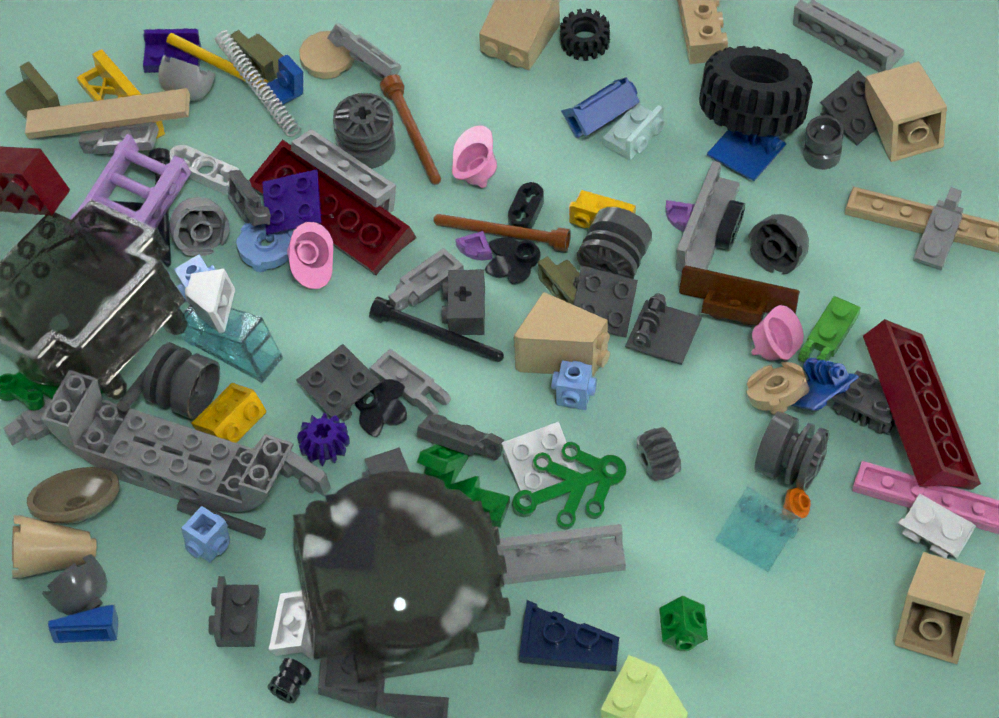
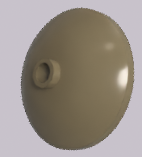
(73, 495)

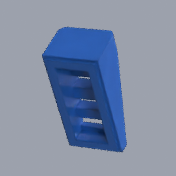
(86, 626)

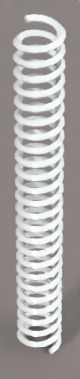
(258, 85)

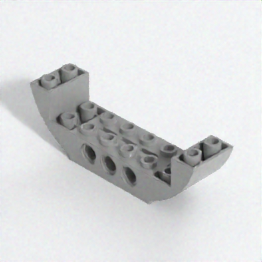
(161, 452)

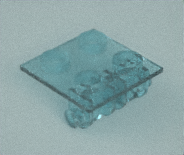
(758, 529)

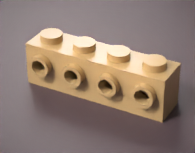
(702, 29)

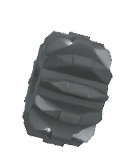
(658, 454)

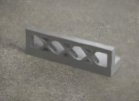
(846, 36)
(345, 169)
(699, 237)
(560, 556)

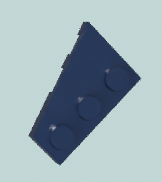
(564, 643)

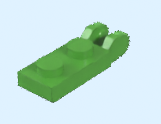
(830, 329)

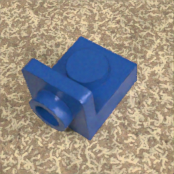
(289, 80)

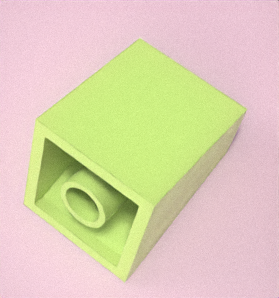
(642, 693)

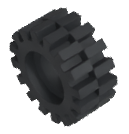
(585, 46)

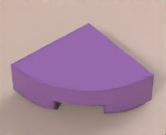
(678, 213)
(474, 246)

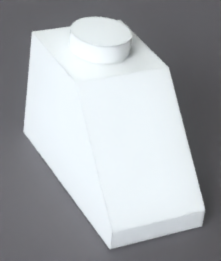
(211, 297)

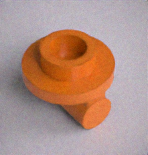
(797, 502)

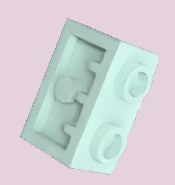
(634, 130)

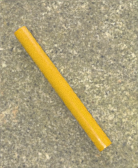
(207, 56)

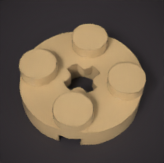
(777, 387)

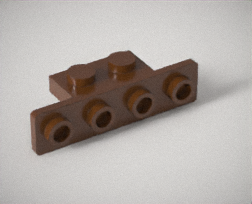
(735, 296)

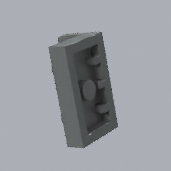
(234, 614)

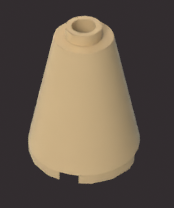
(47, 546)

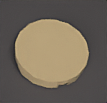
(323, 58)

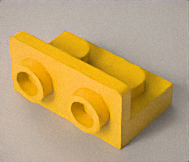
(588, 204)
(231, 413)

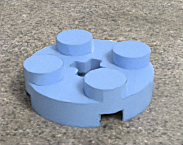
(259, 256)

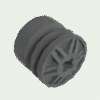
(365, 128)
(615, 242)
(181, 380)
(797, 453)

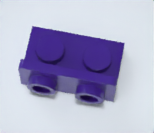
(157, 47)

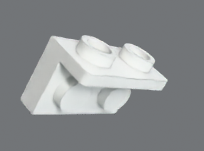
(937, 526)
(290, 627)

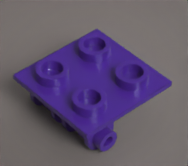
(292, 201)

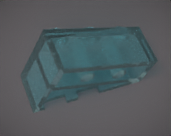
(243, 345)

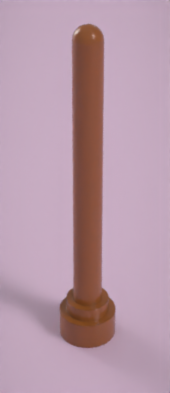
(394, 89)
(556, 238)

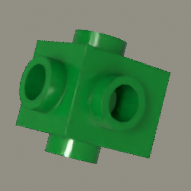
(683, 623)

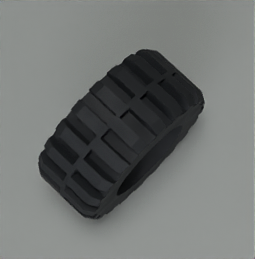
(755, 91)

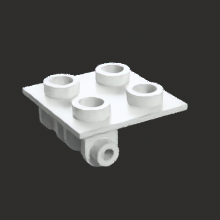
(522, 450)

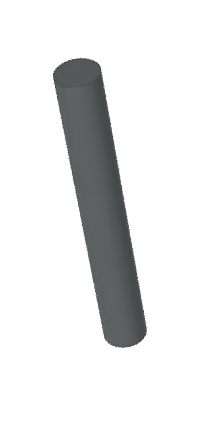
(132, 393)
(232, 522)

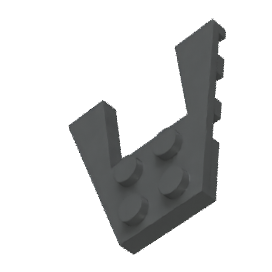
(340, 682)

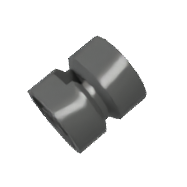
(823, 142)

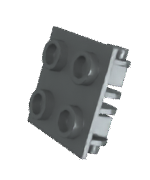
(850, 107)
(607, 297)
(663, 330)
(338, 382)
(865, 398)

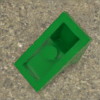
(442, 463)
(493, 502)

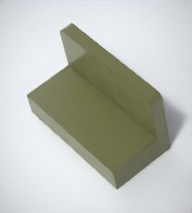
(260, 53)
(32, 91)
(558, 278)

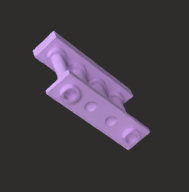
(157, 198)

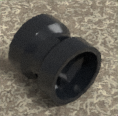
(289, 680)

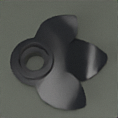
(511, 259)
(384, 407)

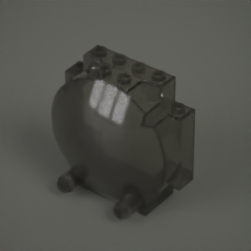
(85, 297)
(399, 575)

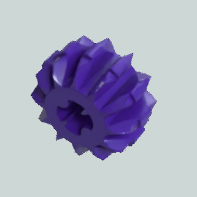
(323, 439)

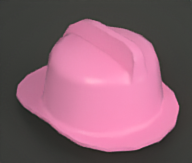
(474, 156)
(311, 255)
(778, 335)

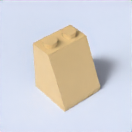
(519, 30)
(906, 111)
(559, 333)
(939, 607)

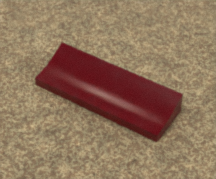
(356, 227)
(920, 407)

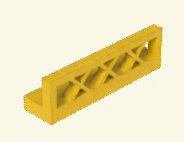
(112, 77)

